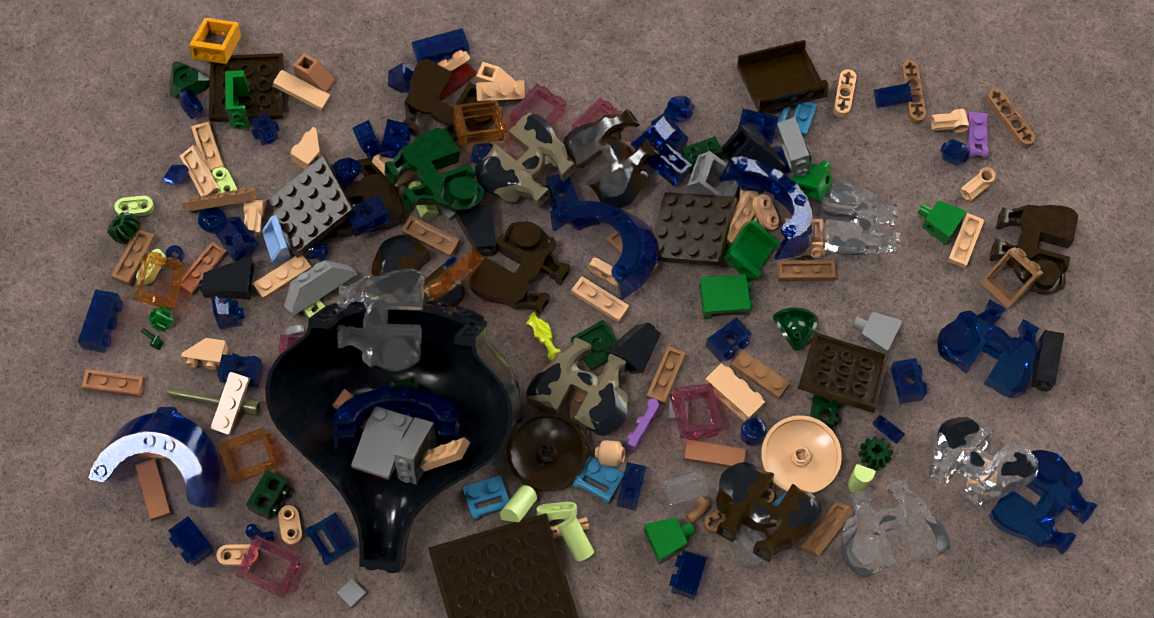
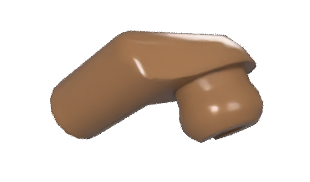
(699, 511)

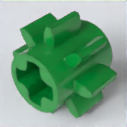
(160, 318)

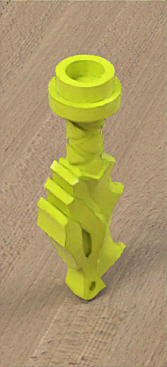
(543, 333)

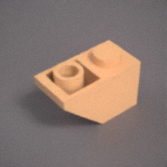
(492, 73)
(307, 150)
(205, 353)

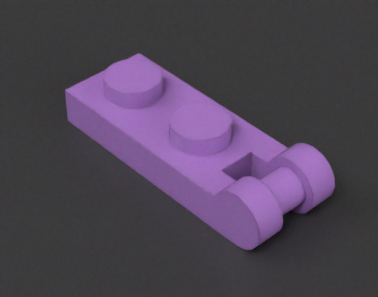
(977, 134)
(642, 425)

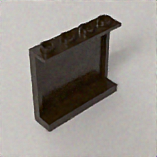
(781, 77)

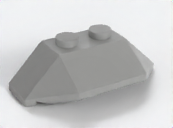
(315, 284)

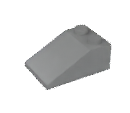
(379, 441)

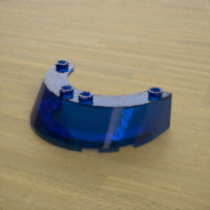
(760, 177)
(638, 241)
(401, 400)
(175, 439)

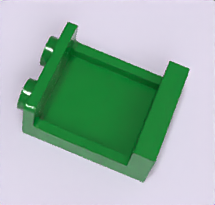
(236, 87)
(750, 249)
(725, 295)

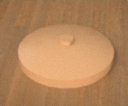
(801, 453)

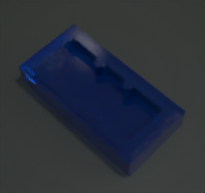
(893, 95)

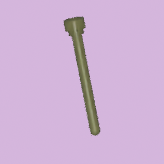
(251, 407)

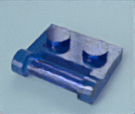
(336, 535)

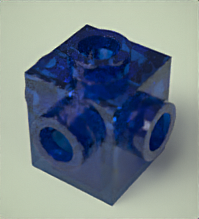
(680, 108)
(264, 129)

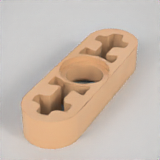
(842, 86)
(602, 270)

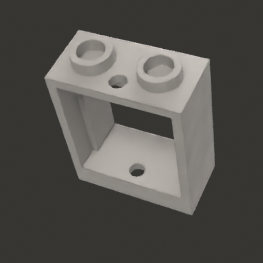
(794, 147)
(700, 173)
(413, 445)

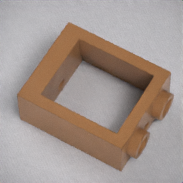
(998, 289)

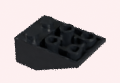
(751, 144)

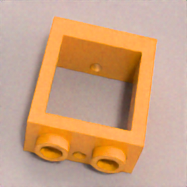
(220, 53)

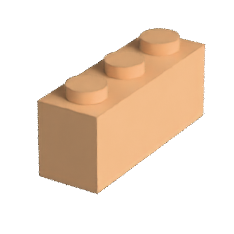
(735, 393)

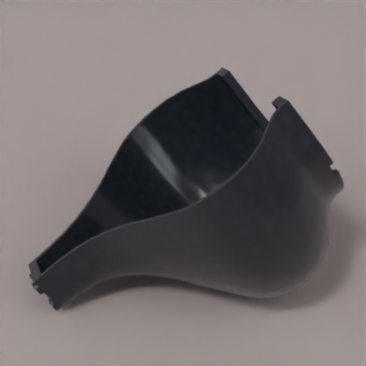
(453, 363)

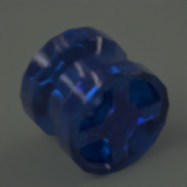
(318, 251)

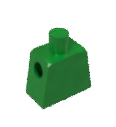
(817, 182)
(941, 220)
(667, 538)

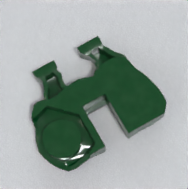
(425, 156)

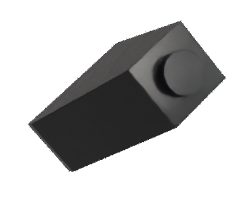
(479, 228)
(229, 281)
(636, 347)
(1047, 360)

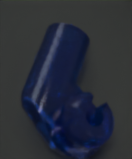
(252, 530)

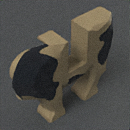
(510, 178)
(604, 405)

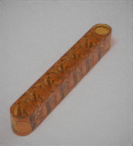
(453, 274)

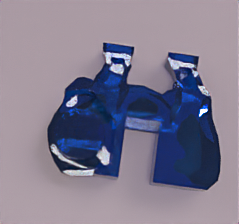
(971, 333)
(1058, 490)

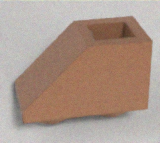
(313, 72)

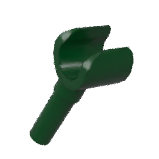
(156, 341)

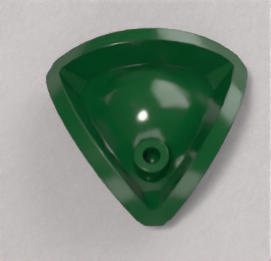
(186, 77)
(796, 325)

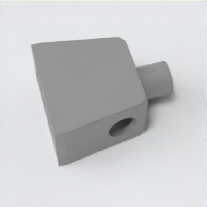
(877, 331)

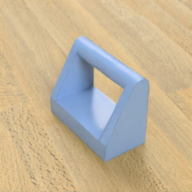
(275, 241)

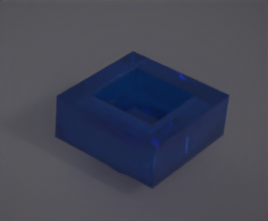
(176, 174)

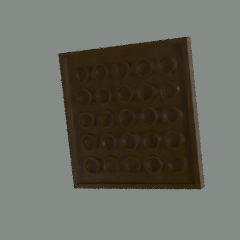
(504, 573)

